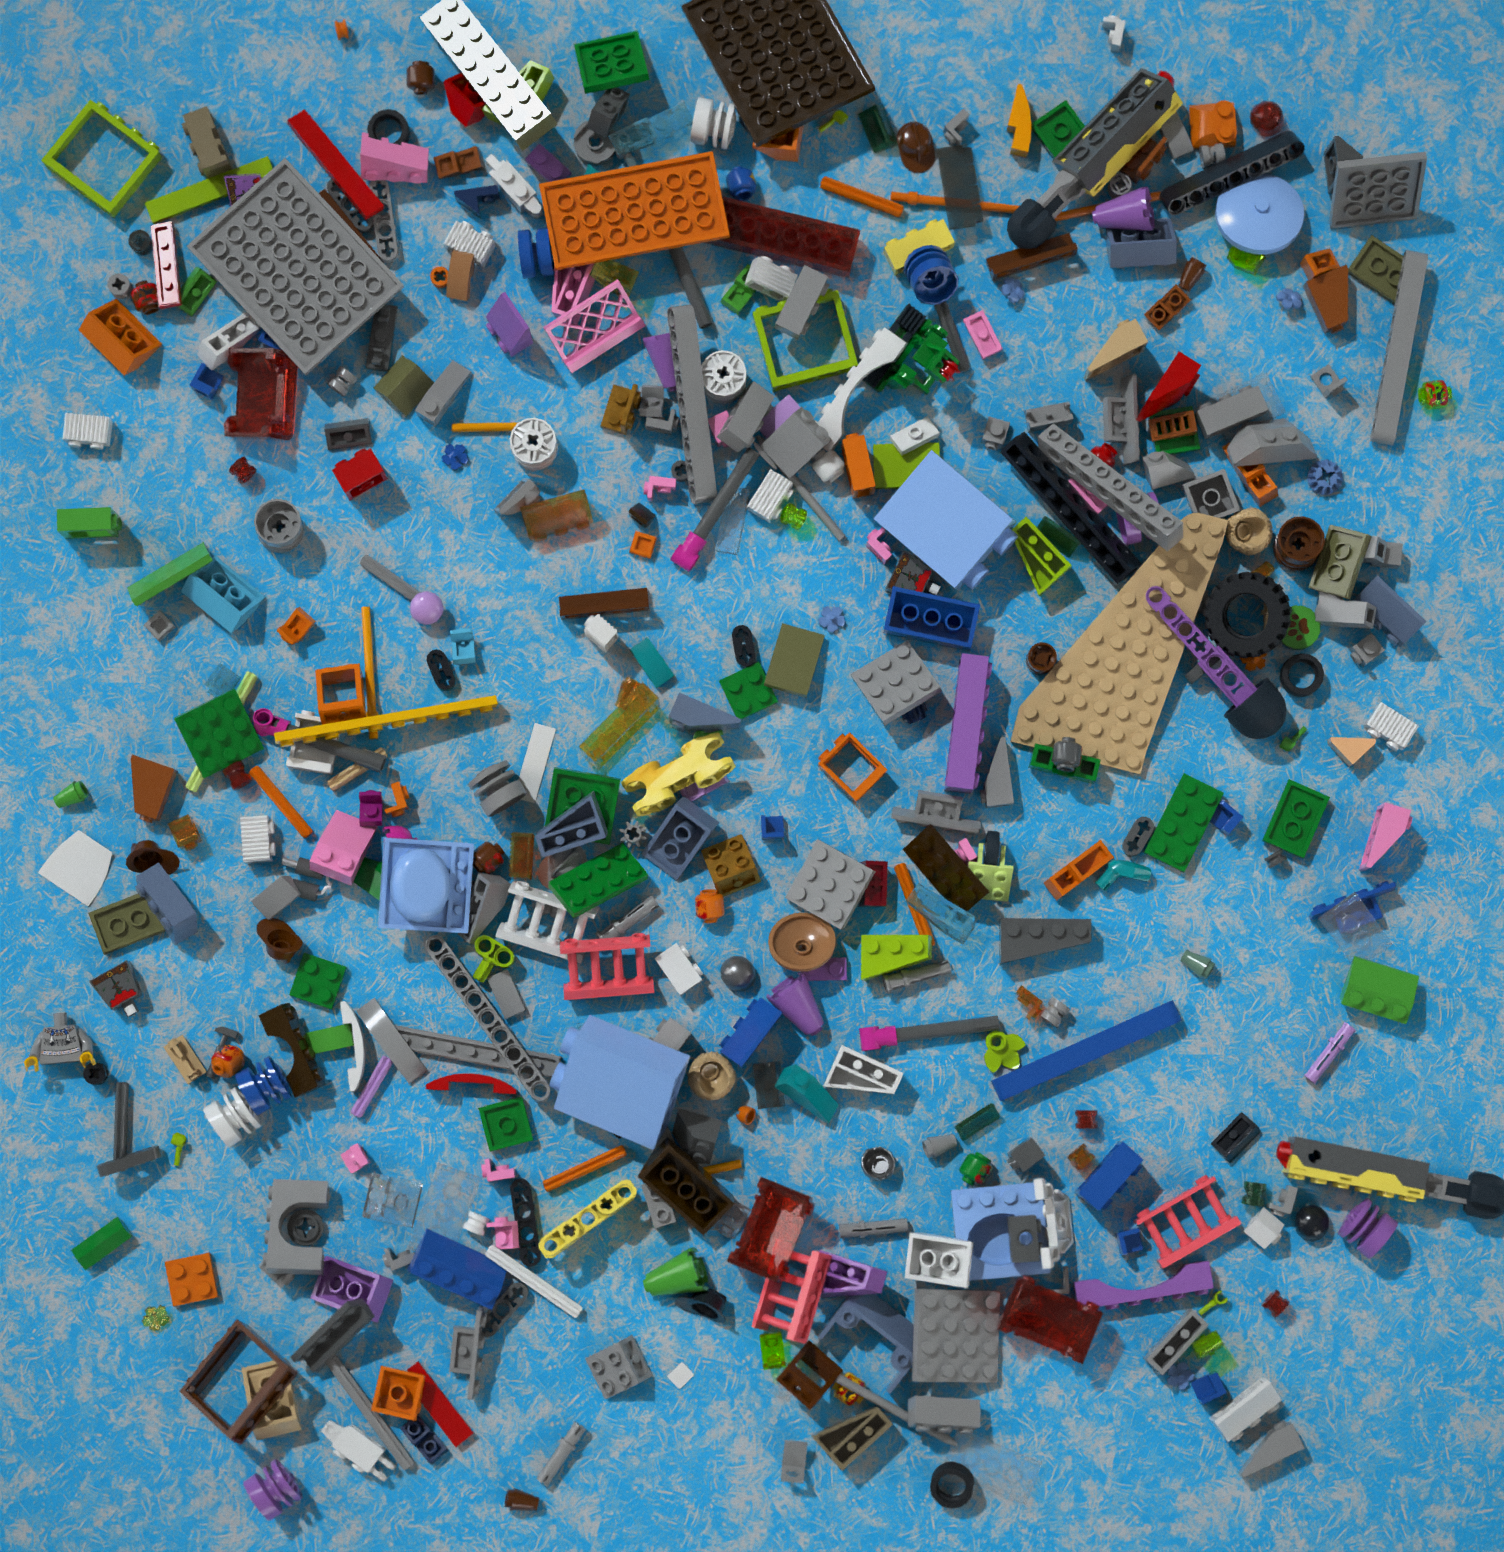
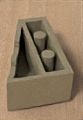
(206, 142)
(852, 1436)

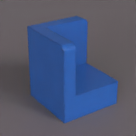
(206, 381)
(1225, 818)
(772, 827)
(1129, 1241)
(1208, 1387)

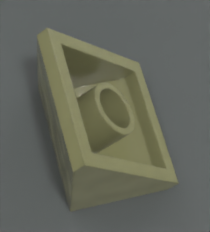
(404, 385)

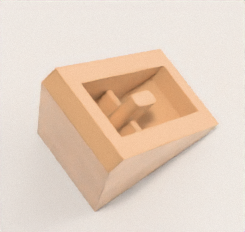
(1350, 748)

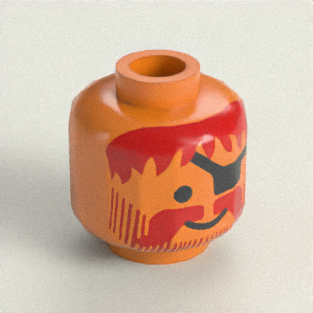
(709, 905)
(228, 1061)

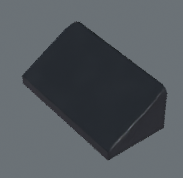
(1236, 1137)

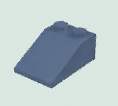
(698, 716)
(680, 837)

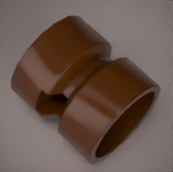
(1041, 658)

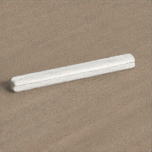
(533, 1281)

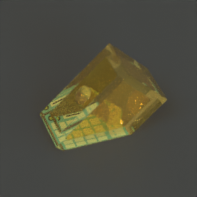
(610, 271)

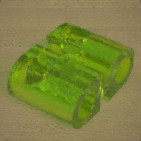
(1207, 1345)

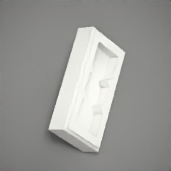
(914, 436)

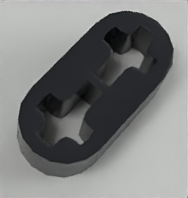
(748, 645)
(436, 672)

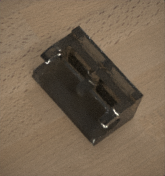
(765, 1079)

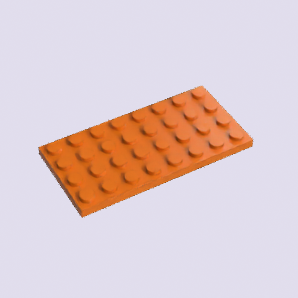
(634, 210)

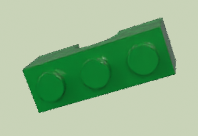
(1042, 760)

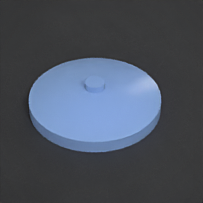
(1260, 215)

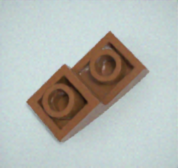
(1167, 307)

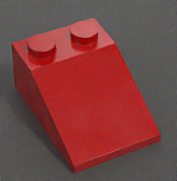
(1175, 383)

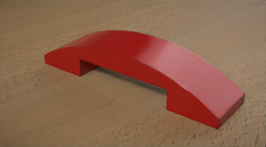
(444, 1082)

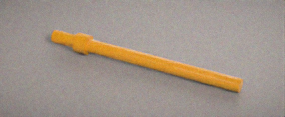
(369, 667)

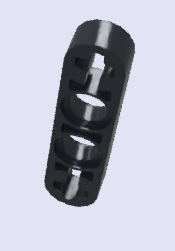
(529, 1221)

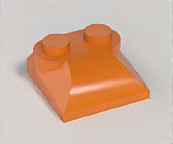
(1213, 124)
(398, 1393)

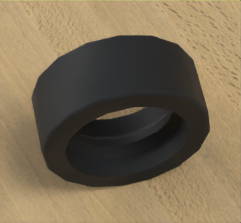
(385, 115)
(1305, 658)
(948, 1500)

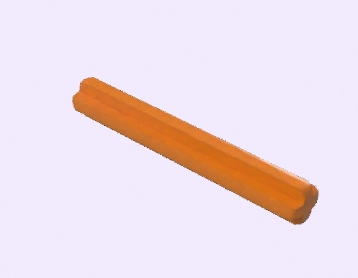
(861, 196)
(280, 801)
(907, 887)
(584, 1168)

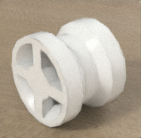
(476, 1223)

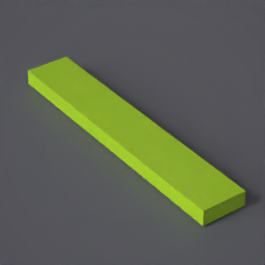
(201, 192)

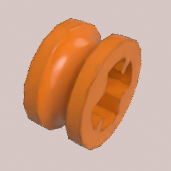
(341, 29)
(440, 284)

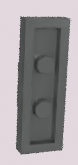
(382, 338)

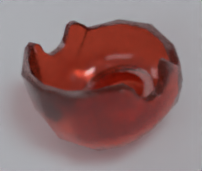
(1267, 118)

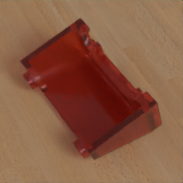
(263, 394)
(772, 1230)
(1050, 1318)

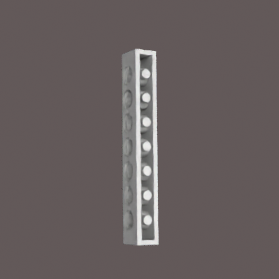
(1111, 487)

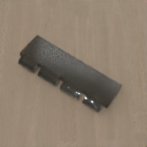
(956, 189)

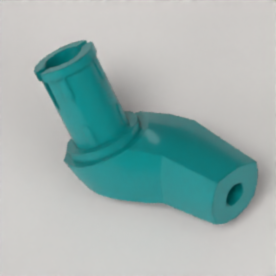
(1123, 869)

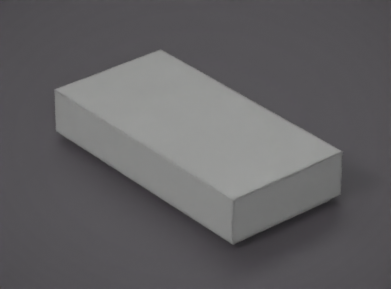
(506, 994)

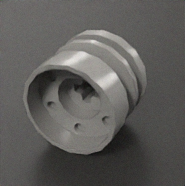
(276, 513)
(497, 788)

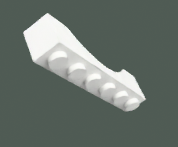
(884, 350)

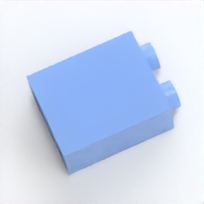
(947, 522)
(618, 1081)

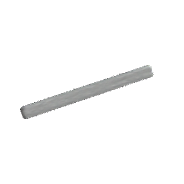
(372, 1417)

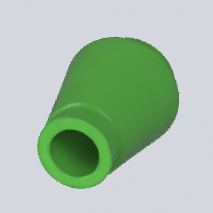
(72, 794)

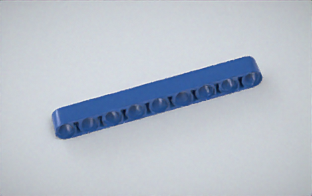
(1086, 1050)

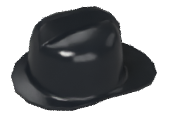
(705, 1303)

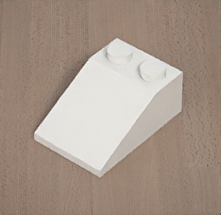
(939, 1259)

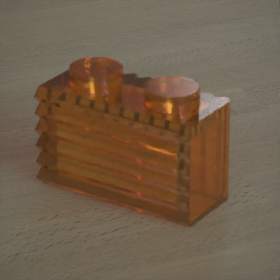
(521, 856)

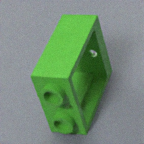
(88, 523)

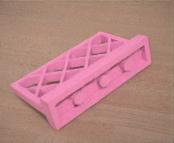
(600, 342)

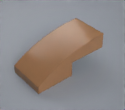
(459, 275)

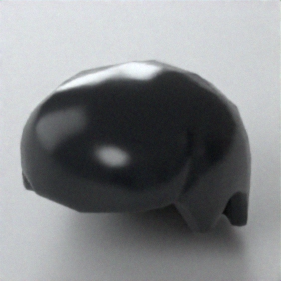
(1311, 1223)

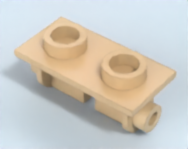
(185, 1059)

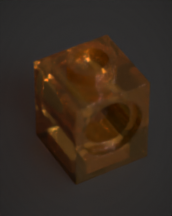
(185, 833)

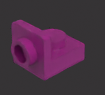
(371, 808)

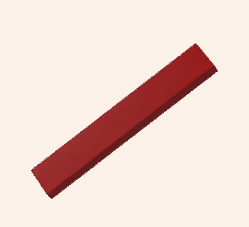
(335, 164)

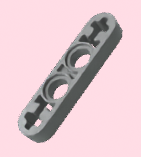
(385, 220)

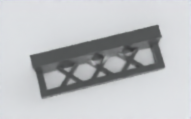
(334, 1334)

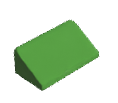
(195, 290)

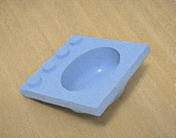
(425, 885)
(982, 1219)

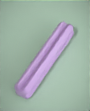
(371, 1086)

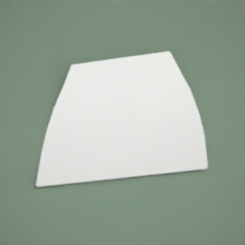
(78, 867)

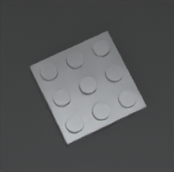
(896, 682)
(830, 884)

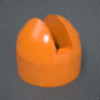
(746, 1115)

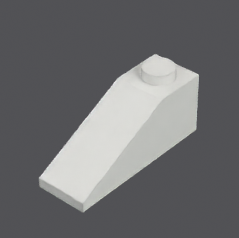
(215, 348)

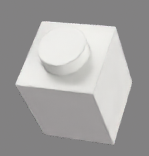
(1264, 1228)

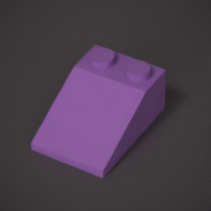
(508, 326)
(348, 1282)

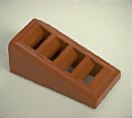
(1192, 430)

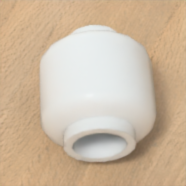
(828, 465)

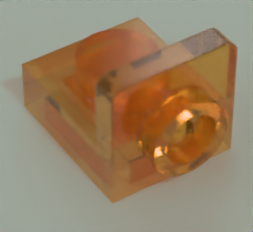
(1026, 998)

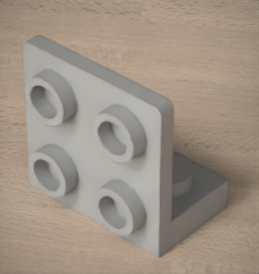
(618, 1367)

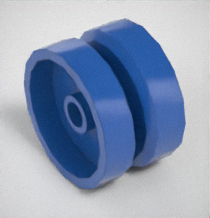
(535, 253)

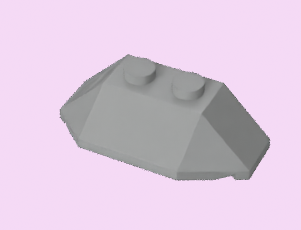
(1269, 443)

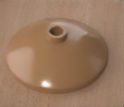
(801, 932)

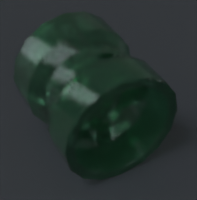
(1254, 1193)

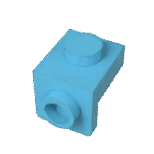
(463, 646)

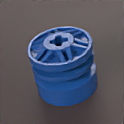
(931, 274)
(263, 1085)

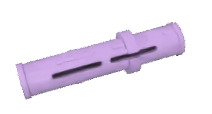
(1345, 1031)

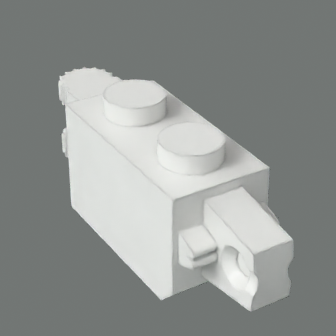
(514, 187)
(357, 1447)

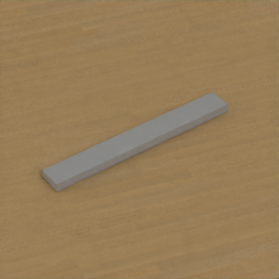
(473, 1051)

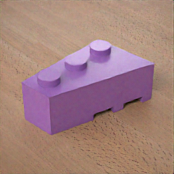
(851, 1278)

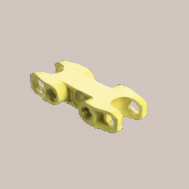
(678, 774)
(595, 1208)

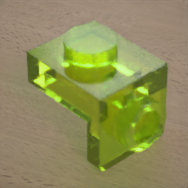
(1245, 261)
(772, 1350)

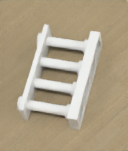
(531, 937)

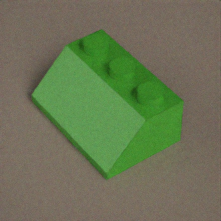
(1379, 989)

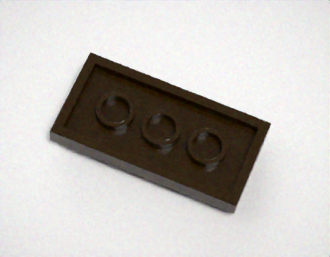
(945, 869)

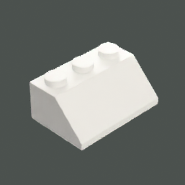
(1246, 1409)

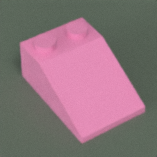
(1387, 827)
(342, 848)

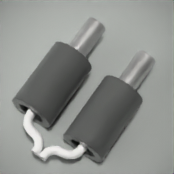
(308, 890)

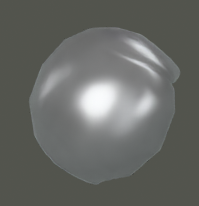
(738, 973)
(878, 1163)

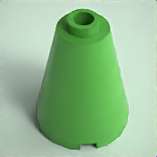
(678, 1275)

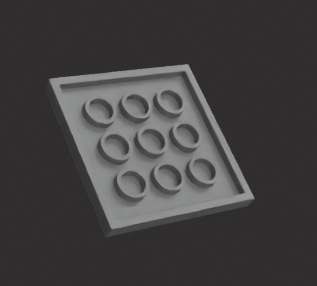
(1377, 190)
(955, 1335)

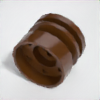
(1309, 538)

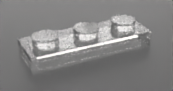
(732, 523)

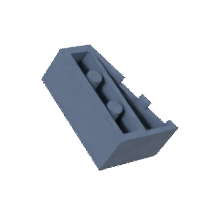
(573, 828)
(167, 903)

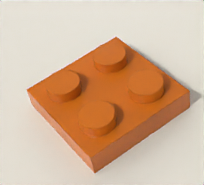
(191, 1279)

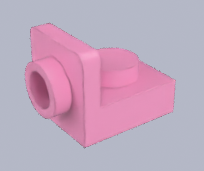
(662, 484)
(879, 549)
(966, 852)
(355, 1158)
(501, 1173)
(505, 1233)

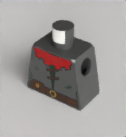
(912, 575)
(119, 988)

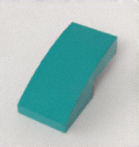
(651, 662)

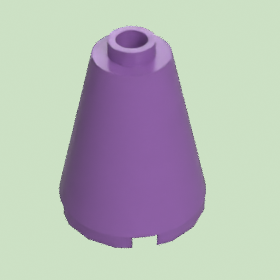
(1126, 212)
(661, 356)
(797, 1004)

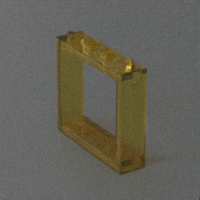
(619, 726)

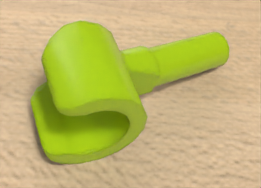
(839, 117)
(178, 1140)
(1212, 1303)

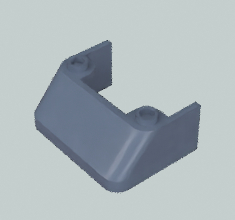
(885, 1321)

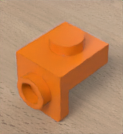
(296, 626)
(401, 794)

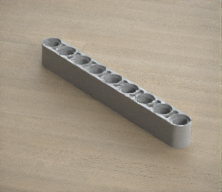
(1399, 347)
(692, 404)
(486, 1008)

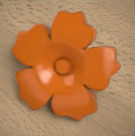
(1254, 662)

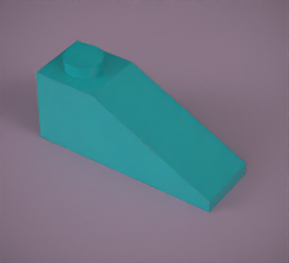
(807, 1092)

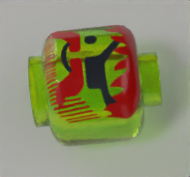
(1434, 394)

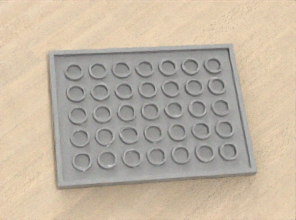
(295, 266)

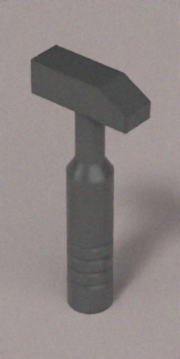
(226, 1032)

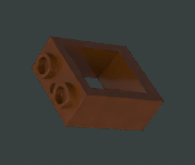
(793, 1376)

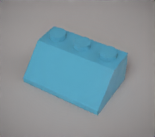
(222, 594)

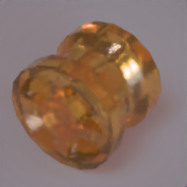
(1081, 1157)

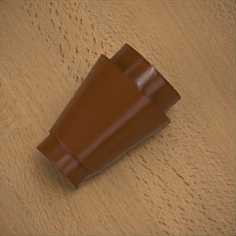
(1191, 274)
(520, 1500)

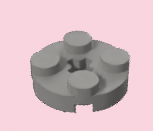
(589, 154)

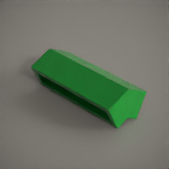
(101, 1243)

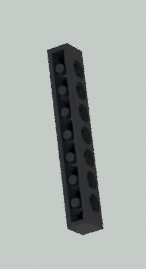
(1070, 507)

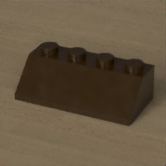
(686, 1186)

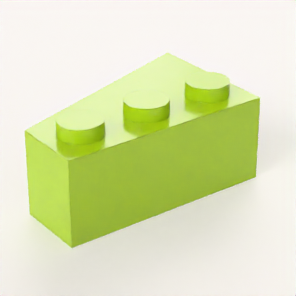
(537, 77)
(1040, 557)
(892, 952)

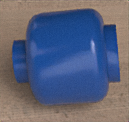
(741, 183)

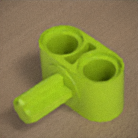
(490, 958)

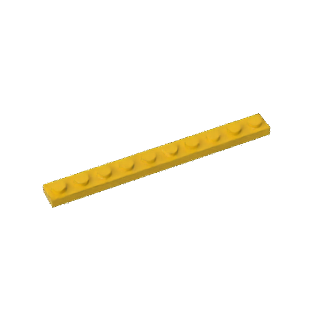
(376, 723)

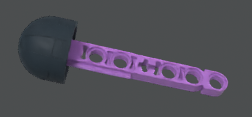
(1256, 709)

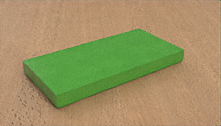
(169, 574)

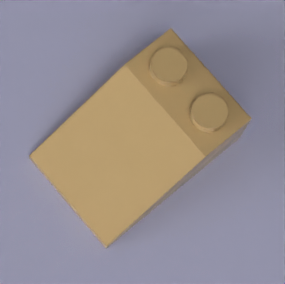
(1122, 345)
(283, 1415)

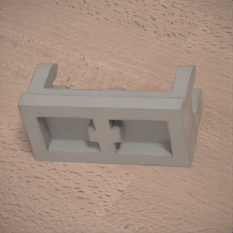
(1045, 416)

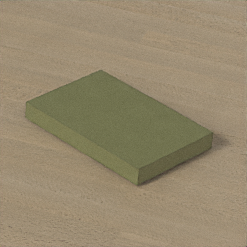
(1378, 268)
(1339, 561)
(794, 660)
(124, 923)

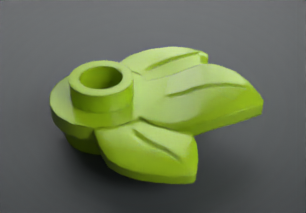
(1005, 1053)

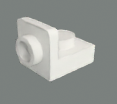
(1116, 32)

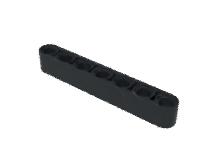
(1231, 172)

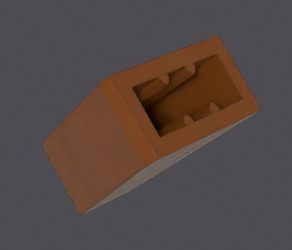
(1329, 299)
(150, 787)

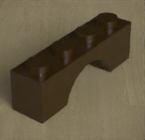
(305, 1073)

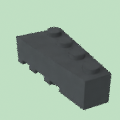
(1034, 936)

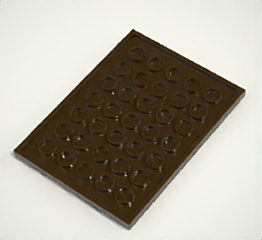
(779, 60)

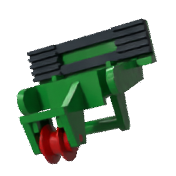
(930, 354)

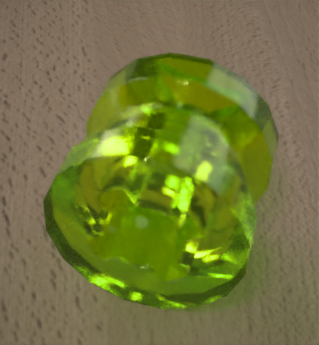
(793, 516)

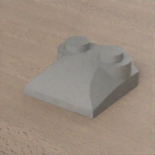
(522, 495)

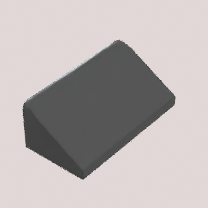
(348, 433)

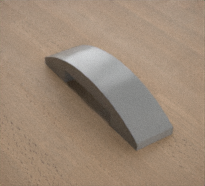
(391, 1040)

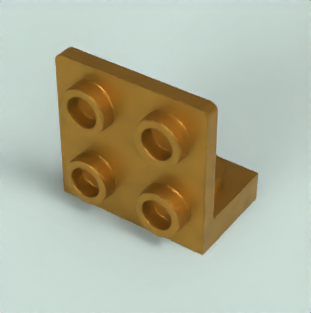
(620, 408)
(731, 865)

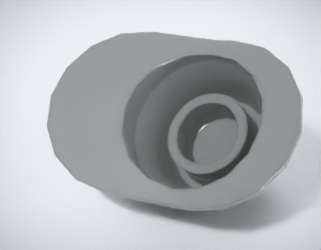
(560, 863)

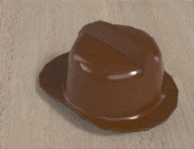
(916, 147)
(147, 854)
(279, 939)

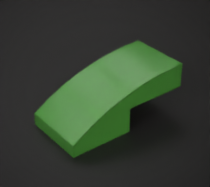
(738, 294)
(330, 1038)

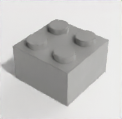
(1211, 495)

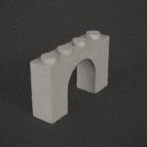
(1355, 614)
(287, 1197)

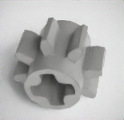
(629, 829)

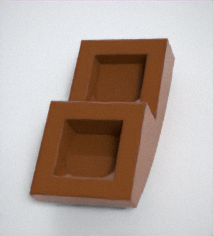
(458, 163)

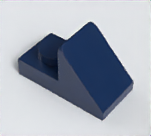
(470, 197)

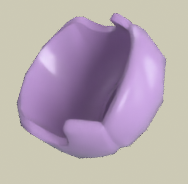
(426, 608)

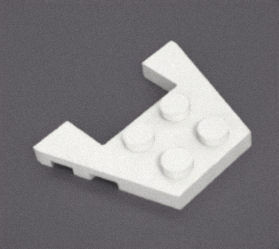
(1059, 1222)

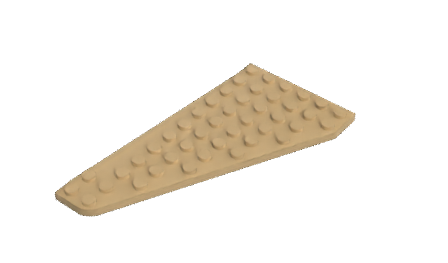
(1123, 664)

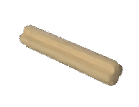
(350, 773)

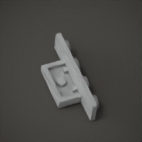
(1121, 421)
(938, 810)
(466, 1349)

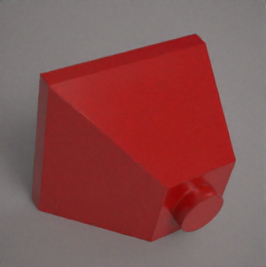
(463, 100)

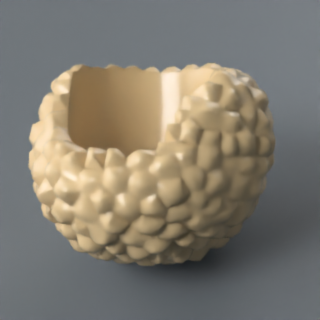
(1249, 531)
(711, 1076)

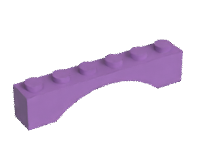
(1189, 1278)

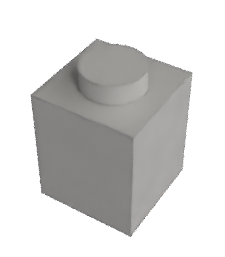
(1392, 556)

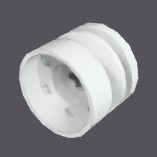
(713, 123)
(732, 385)
(533, 456)
(232, 1117)

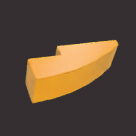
(1020, 123)

